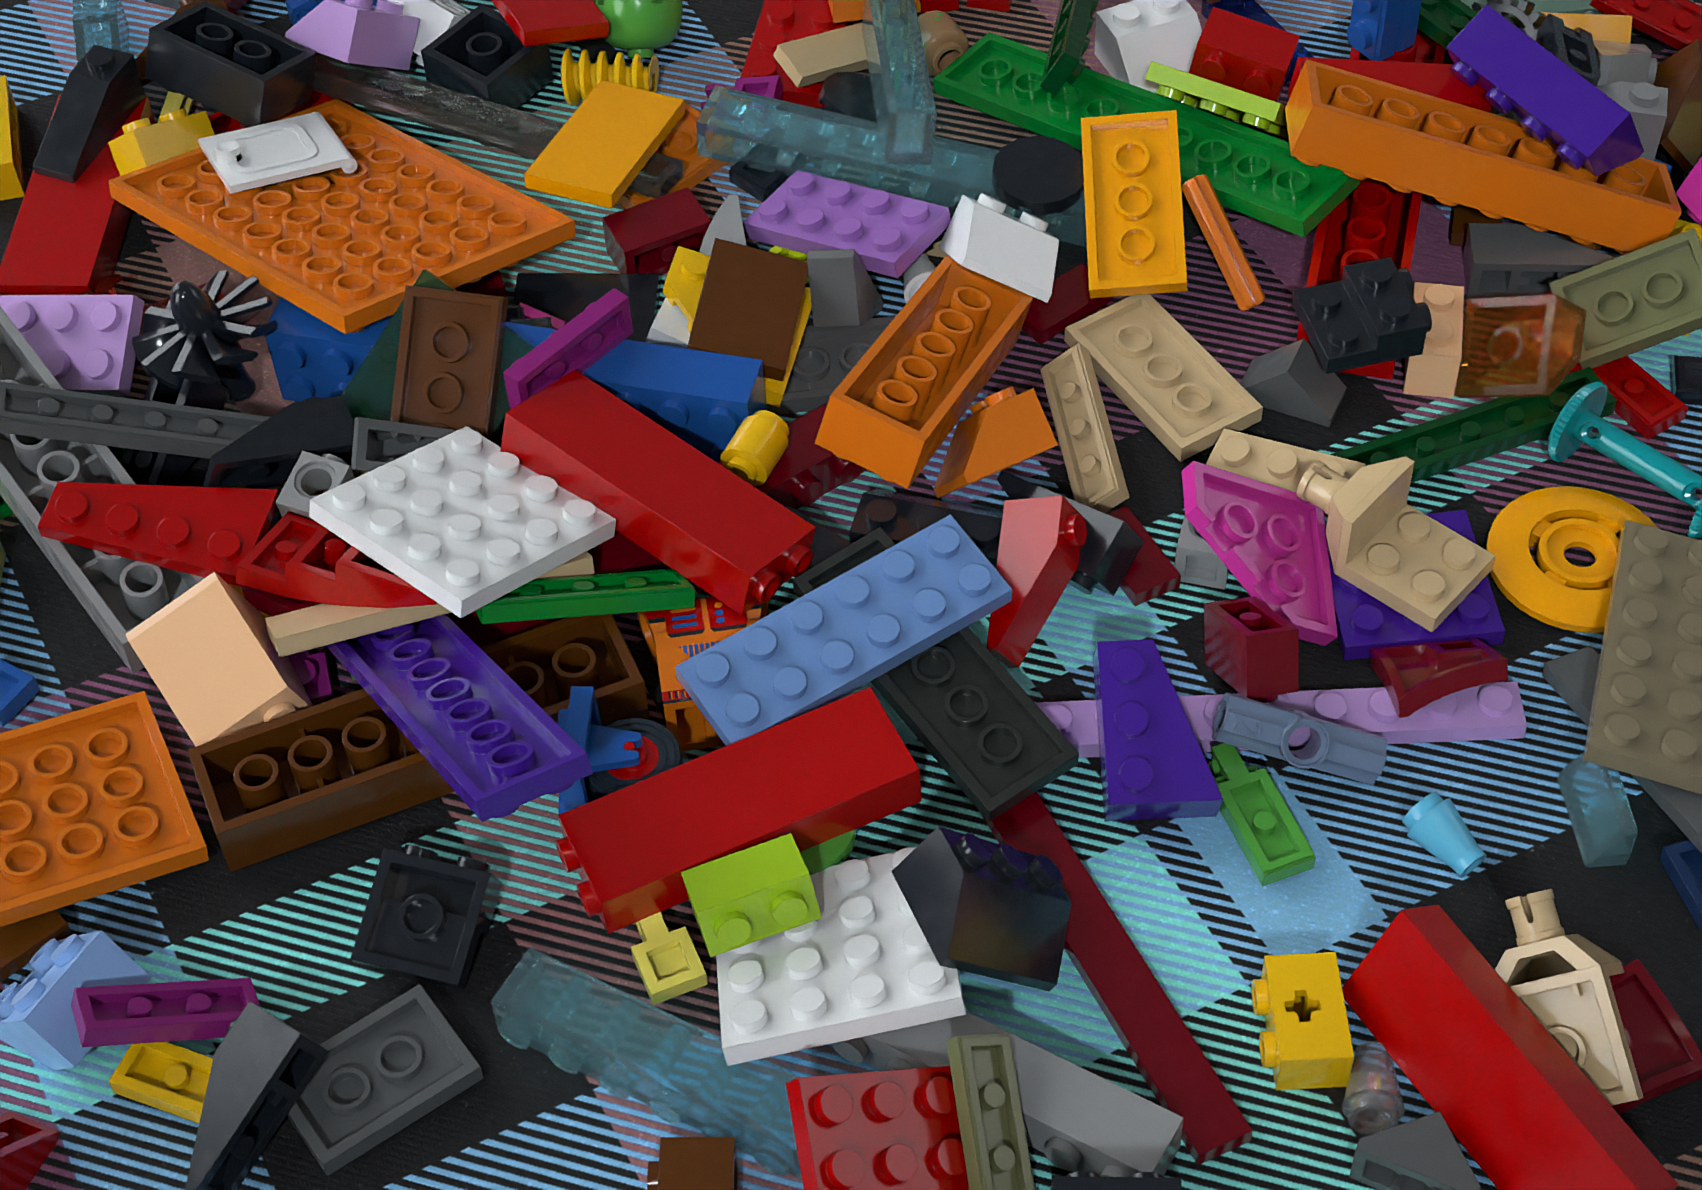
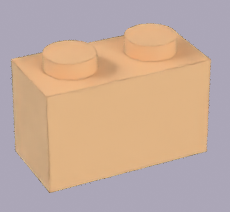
(1438, 367)

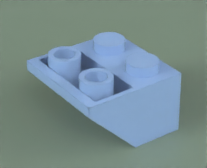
(39, 1012)

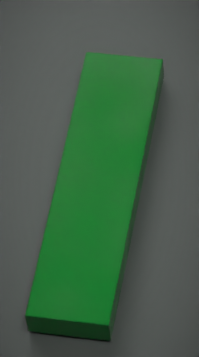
(591, 596)

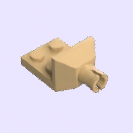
(1390, 545)
(1570, 994)

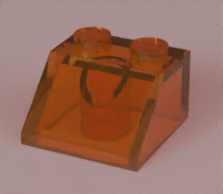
(1518, 345)

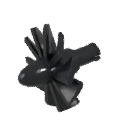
(200, 336)

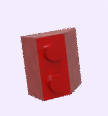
(1244, 54)

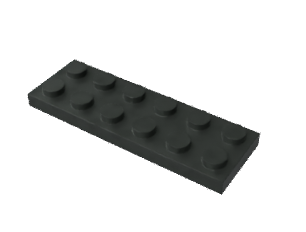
(963, 706)

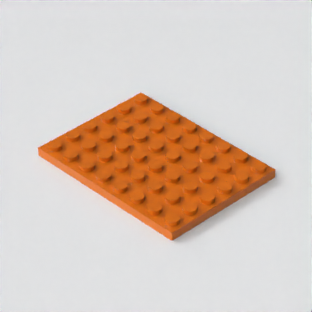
(355, 238)

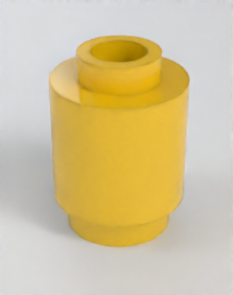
(756, 447)

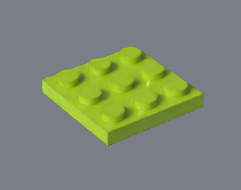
(1219, 99)

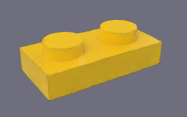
(164, 1078)

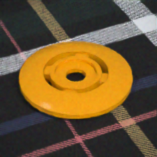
(1554, 522)

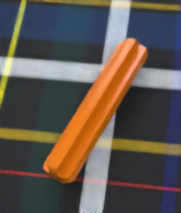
(1223, 242)

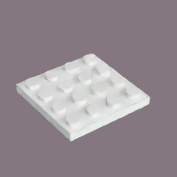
(462, 520)
(837, 976)

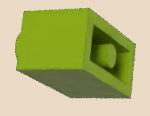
(751, 894)

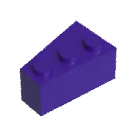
(1145, 739)

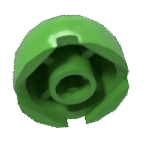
(641, 24)

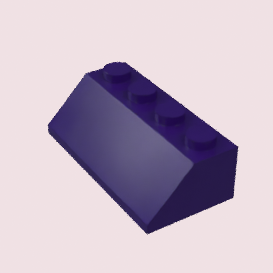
(1544, 93)

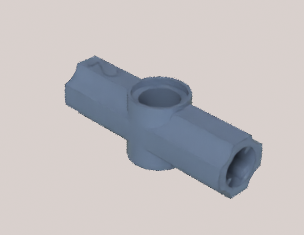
(1330, 747)

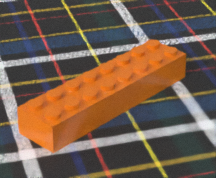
(1472, 160)

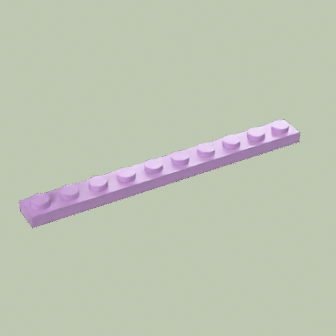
(1467, 715)

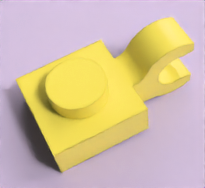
(666, 960)

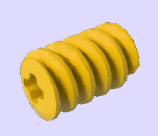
(582, 76)

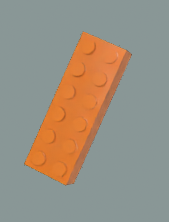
(923, 372)

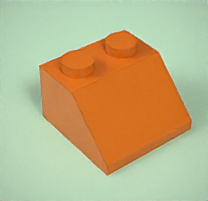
(997, 436)

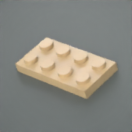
(1164, 375)

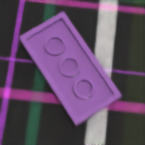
(834, 215)

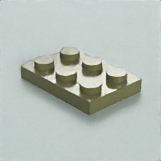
(1638, 298)

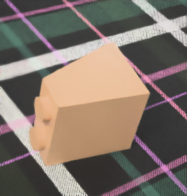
(217, 662)

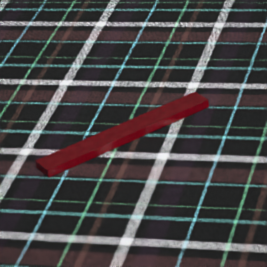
(1130, 993)

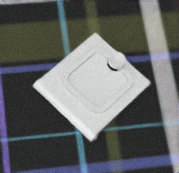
(276, 152)

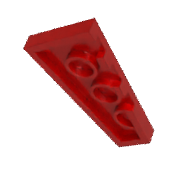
(162, 525)

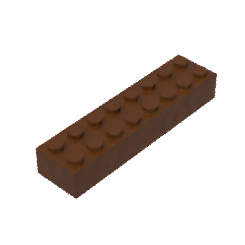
(353, 765)

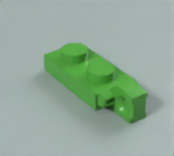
(1259, 818)

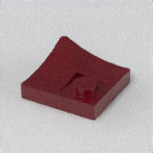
(1431, 670)
(1656, 1036)

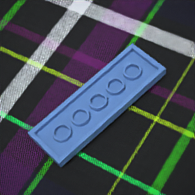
(844, 632)

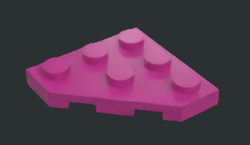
(1268, 544)

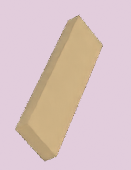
(1084, 430)

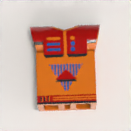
(679, 635)

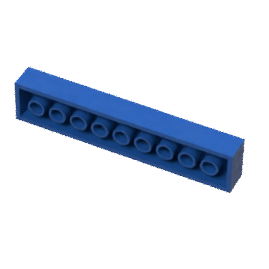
(682, 389)

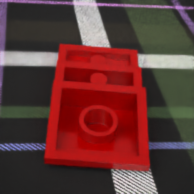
(315, 565)

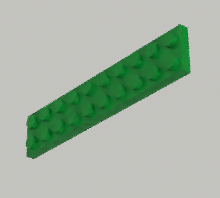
(1244, 165)

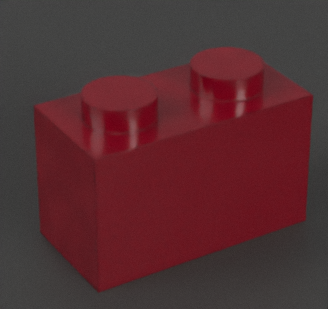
(648, 234)
(1251, 648)

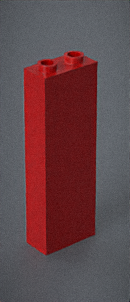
(68, 231)
(660, 491)
(797, 778)
(1492, 1064)

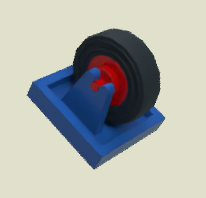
(617, 753)

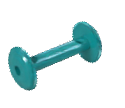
(1576, 425)

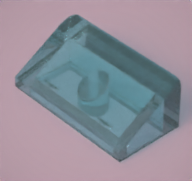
(1598, 813)

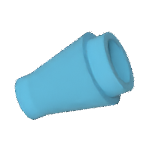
(1442, 832)

